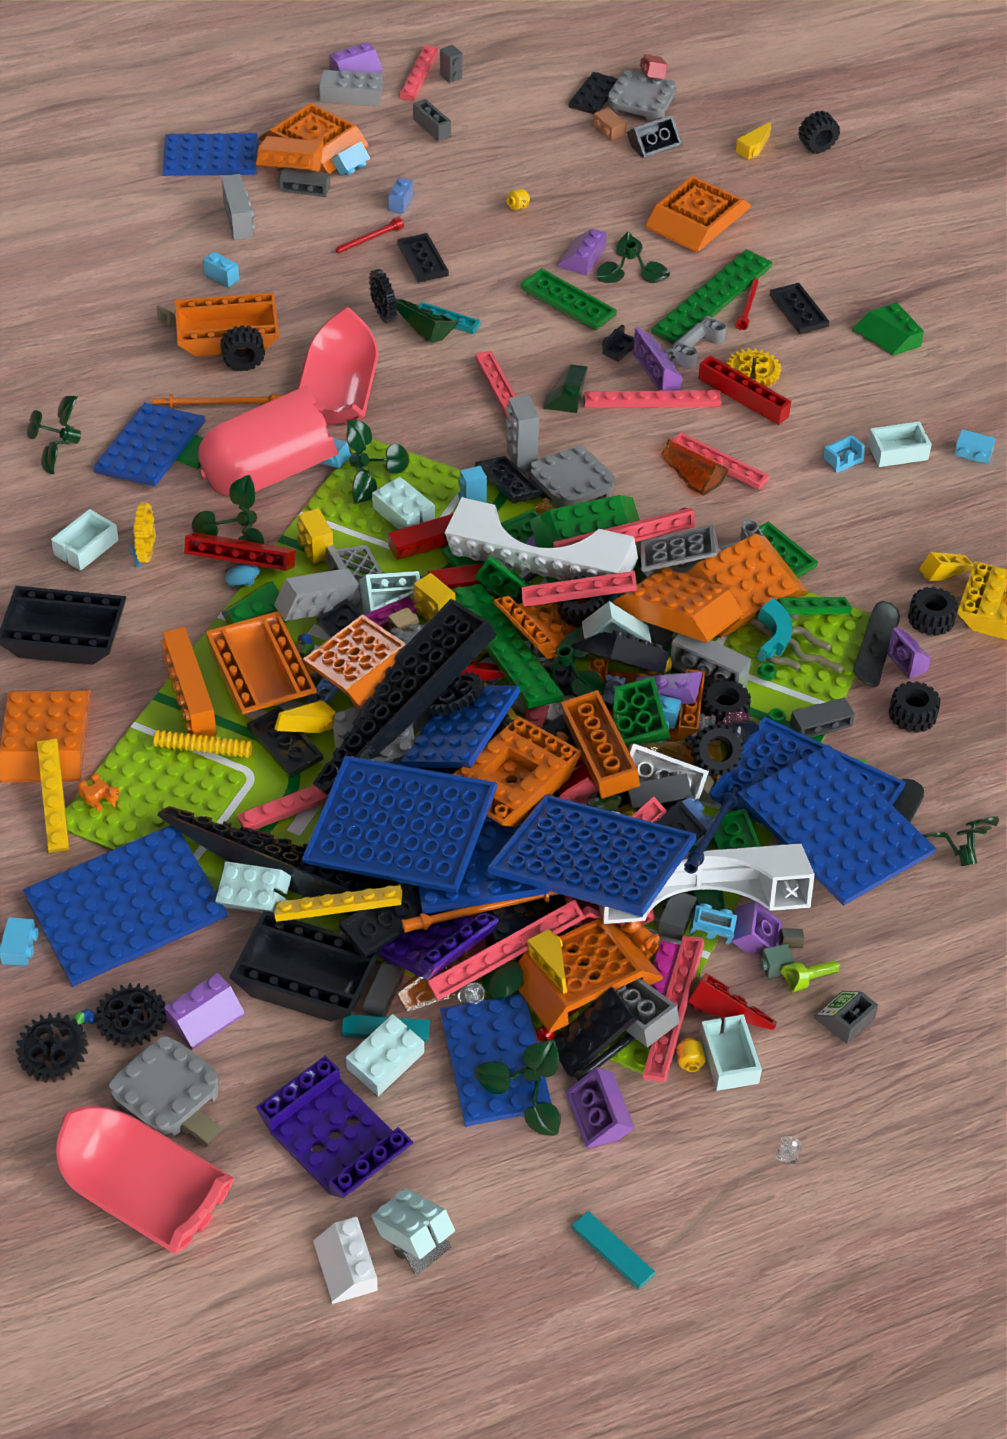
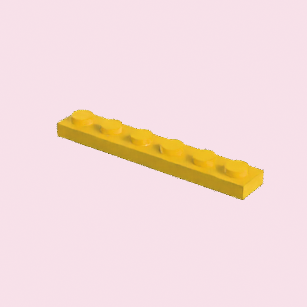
(53, 796)
(338, 903)

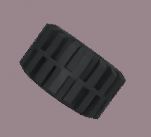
(819, 132)
(242, 358)
(933, 611)
(576, 613)
(724, 693)
(925, 708)
(732, 743)

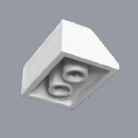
(345, 1261)

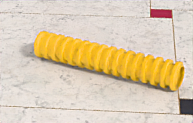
(202, 743)

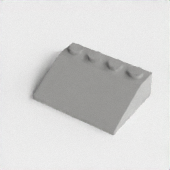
(678, 548)

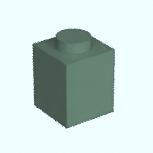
(774, 958)

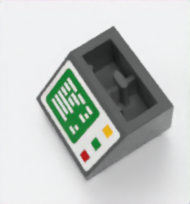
(847, 1014)

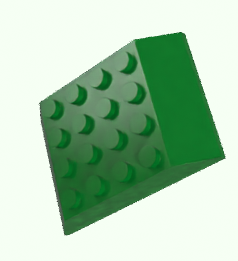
(584, 519)

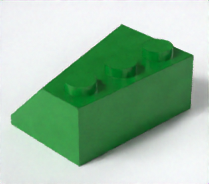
(891, 329)
(253, 605)
(640, 713)

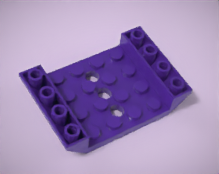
(434, 949)
(318, 1105)

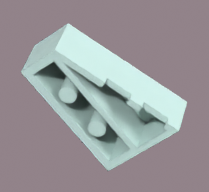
(385, 589)

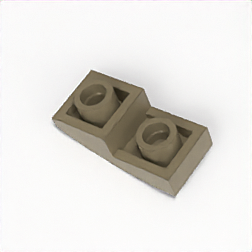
(201, 1128)

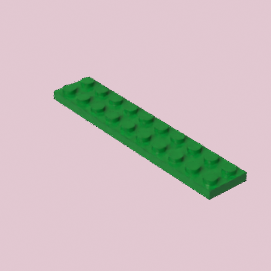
(712, 295)
(510, 650)

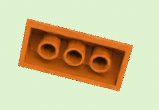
(290, 153)

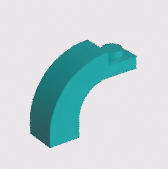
(779, 623)

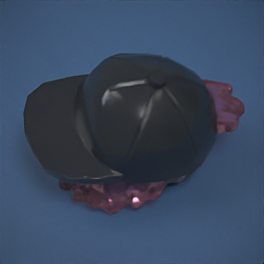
(741, 723)

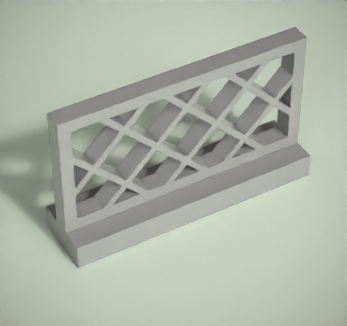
(336, 562)

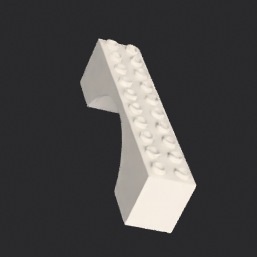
(479, 534)
(771, 875)

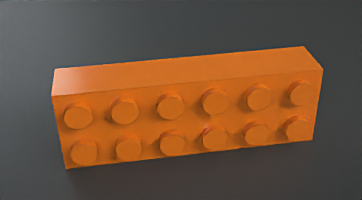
(188, 683)
(600, 744)

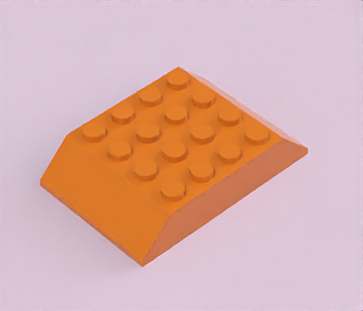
(206, 319)
(753, 576)
(681, 604)
(259, 663)
(41, 717)

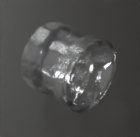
(705, 721)
(476, 994)
(789, 1150)

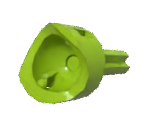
(799, 976)

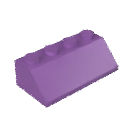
(655, 362)

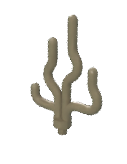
(760, 627)

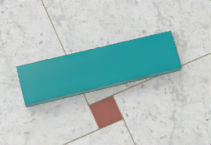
(465, 322)
(363, 1026)
(613, 1250)

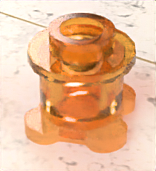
(543, 506)

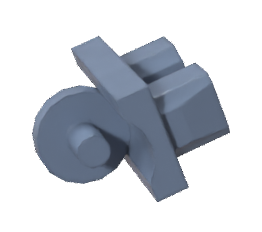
(609, 689)

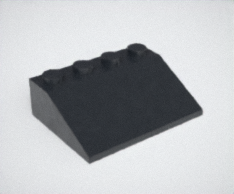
(625, 650)

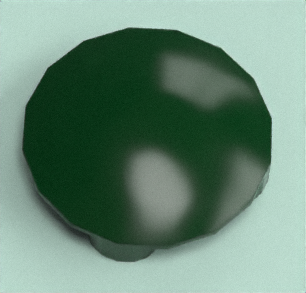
(503, 980)

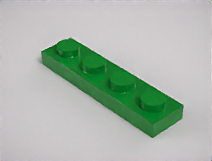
(816, 605)

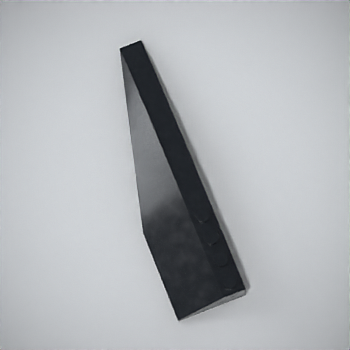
(412, 684)
(262, 850)

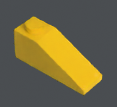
(753, 142)
(944, 566)
(308, 718)
(547, 953)

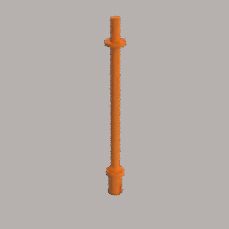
(214, 400)
(424, 921)

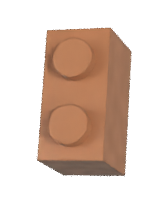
(609, 124)

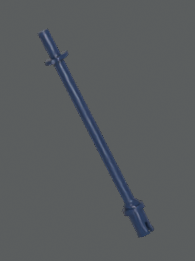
(696, 856)

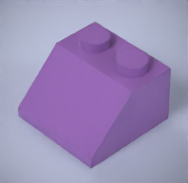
(908, 654)
(756, 928)

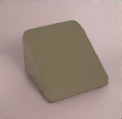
(165, 315)
(709, 784)
(792, 937)

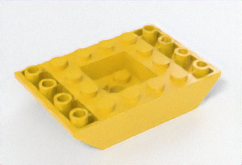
(985, 600)

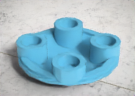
(242, 574)

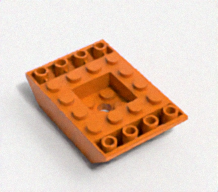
(320, 125)
(695, 213)
(532, 759)

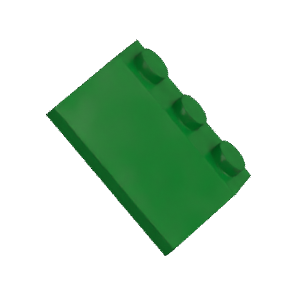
(501, 579)

